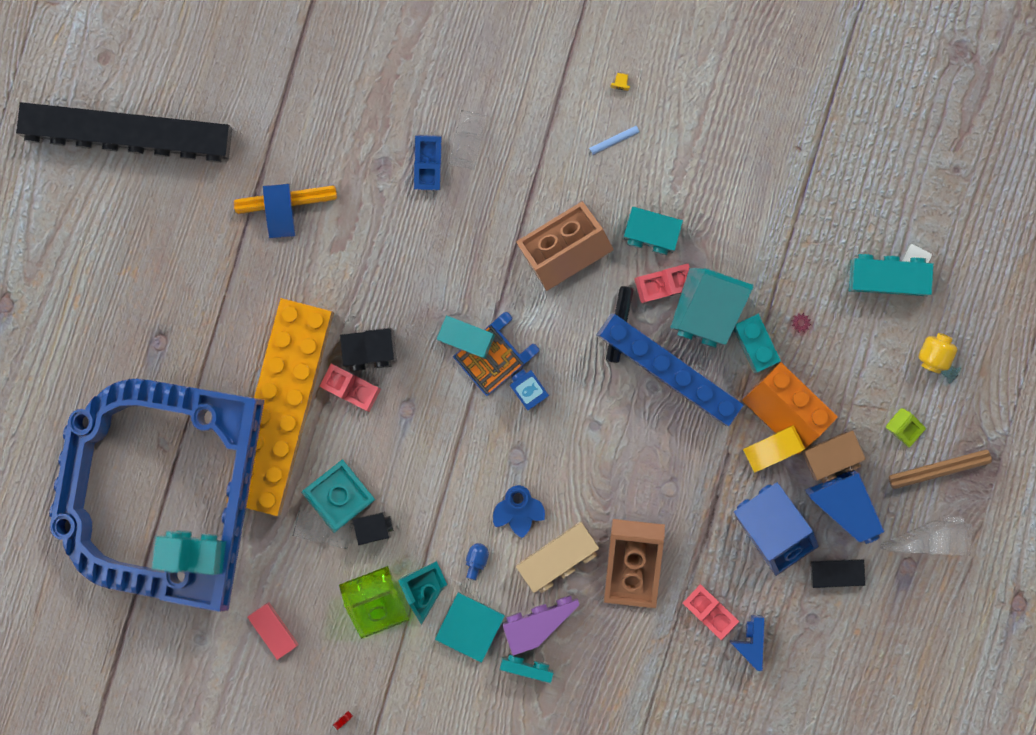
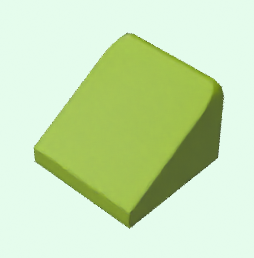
(905, 427)

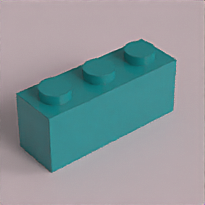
(891, 275)

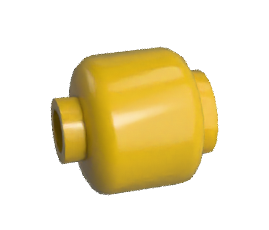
(937, 353)

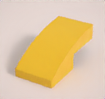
(774, 449)

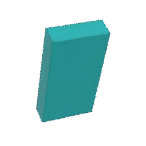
(465, 337)

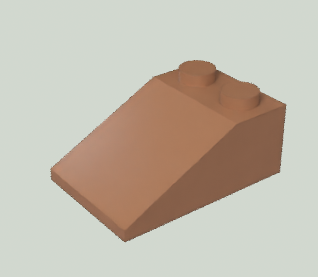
(634, 563)

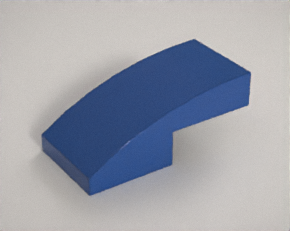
(427, 162)
(279, 211)

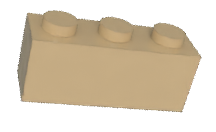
(558, 558)

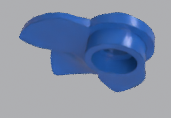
(518, 514)

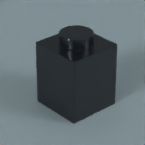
(372, 528)

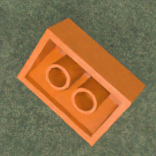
(786, 401)

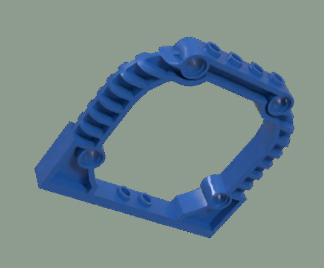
(236, 423)

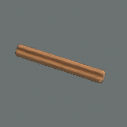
(940, 469)

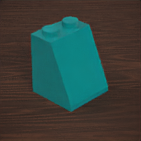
(710, 306)

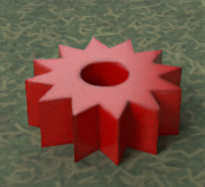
(343, 720)

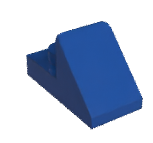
(753, 649)

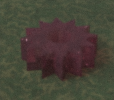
(806, 322)

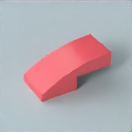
(661, 283)
(350, 387)
(711, 612)

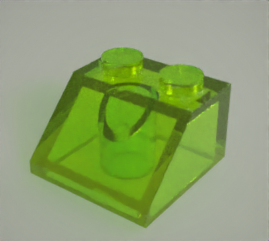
(373, 602)

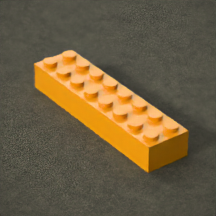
(287, 391)

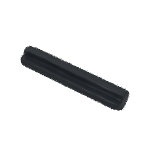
(622, 310)

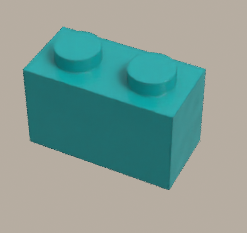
(652, 230)
(756, 343)

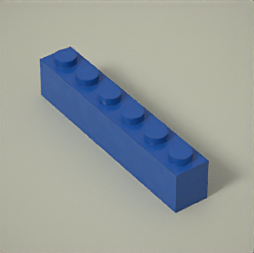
(669, 369)

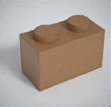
(833, 456)

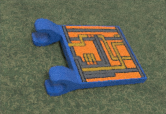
(500, 361)

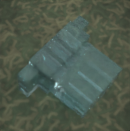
(951, 373)

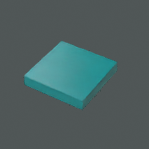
(338, 495)
(469, 627)

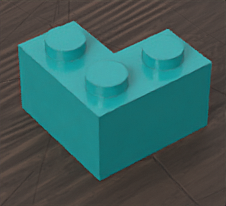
(183, 553)

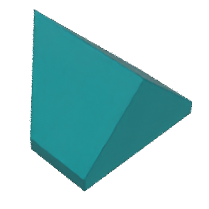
(423, 589)

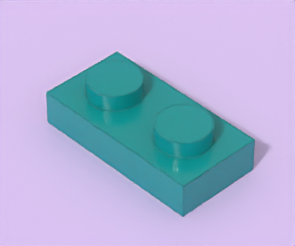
(538, 671)

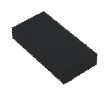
(838, 573)

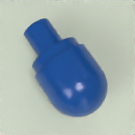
(476, 560)

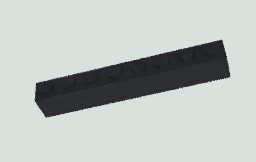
(124, 131)

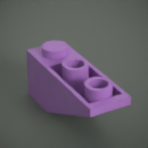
(532, 629)

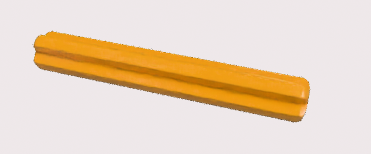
(298, 197)

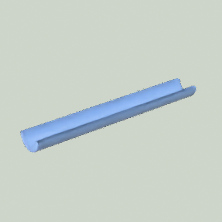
(614, 140)

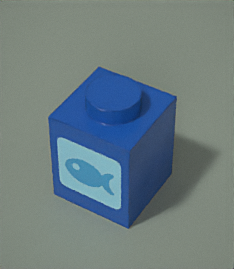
(528, 389)

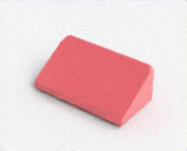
(273, 630)

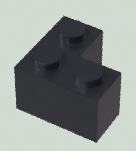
(368, 347)

